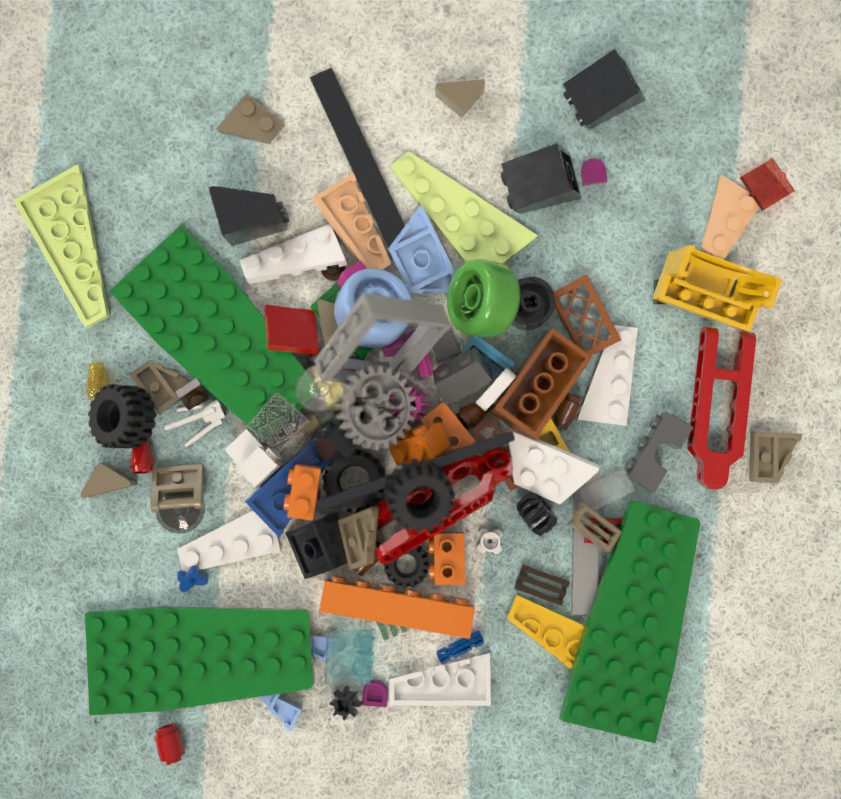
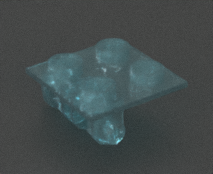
(349, 656)

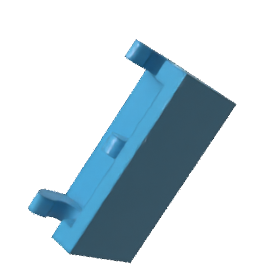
(493, 357)

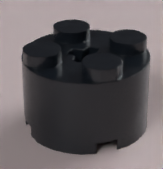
(542, 307)

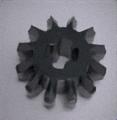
(536, 513)

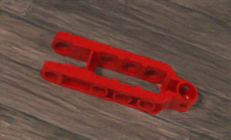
(715, 466)
(490, 472)

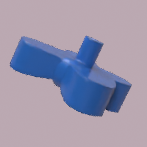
(192, 577)

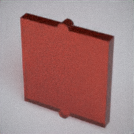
(767, 184)

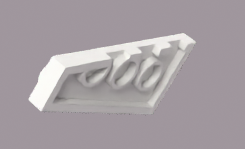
(306, 252)
(611, 383)
(450, 684)

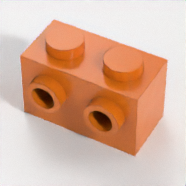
(454, 430)
(420, 443)
(304, 491)
(448, 558)

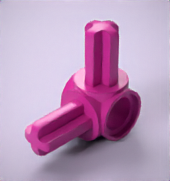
(424, 367)

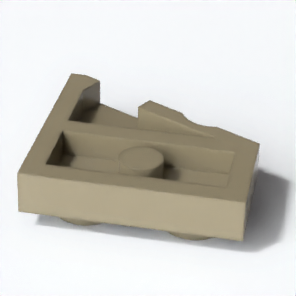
(251, 121)
(770, 455)
(359, 537)

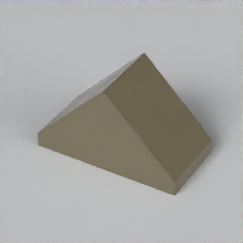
(460, 95)
(106, 479)

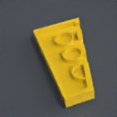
(548, 628)

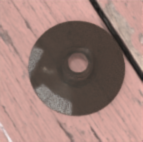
(182, 522)

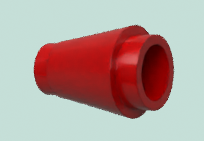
(142, 459)

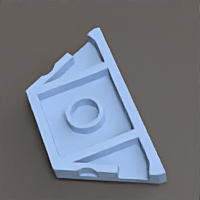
(421, 256)

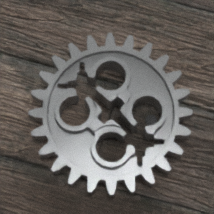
(370, 431)

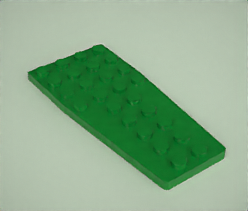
(208, 325)
(634, 626)
(194, 656)

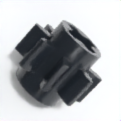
(349, 709)

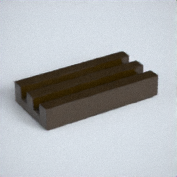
(562, 592)

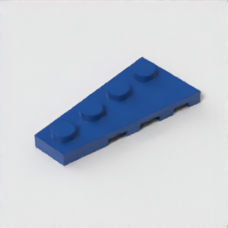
(270, 496)

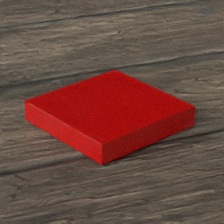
(291, 330)

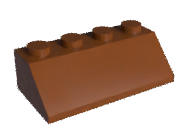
(541, 383)

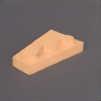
(728, 218)

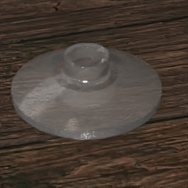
(308, 390)

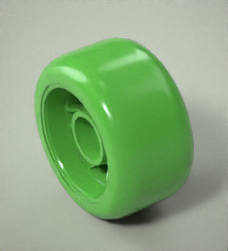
(483, 298)

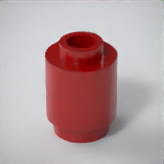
(169, 744)

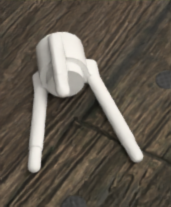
(210, 411)

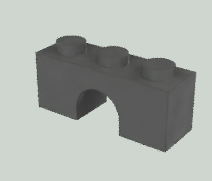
(665, 430)

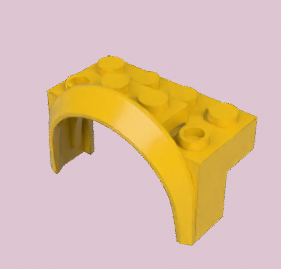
(704, 283)

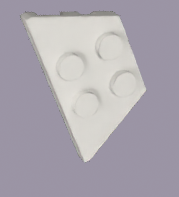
(547, 468)

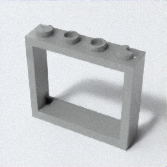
(432, 321)

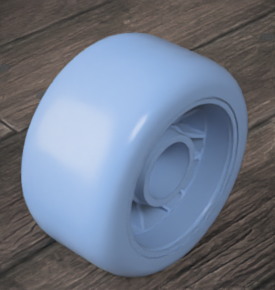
(378, 283)

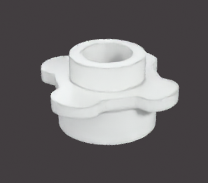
(484, 546)

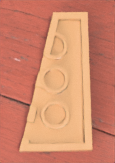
(349, 217)

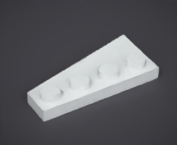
(233, 542)

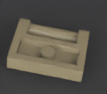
(177, 480)

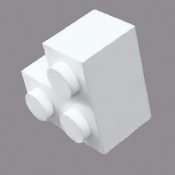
(254, 458)

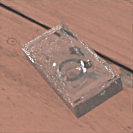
(606, 489)

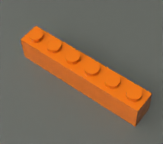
(397, 608)

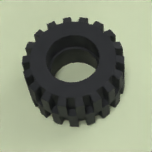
(121, 416)
(332, 476)
(424, 514)

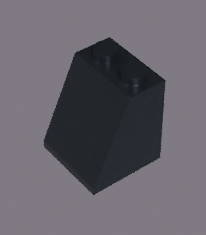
(603, 90)
(540, 179)
(247, 214)

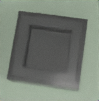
(446, 346)

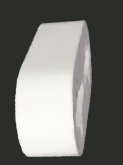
(495, 389)

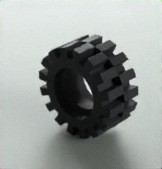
(414, 577)

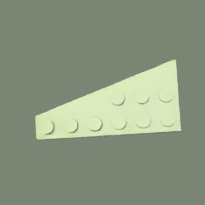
(463, 218)
(64, 231)

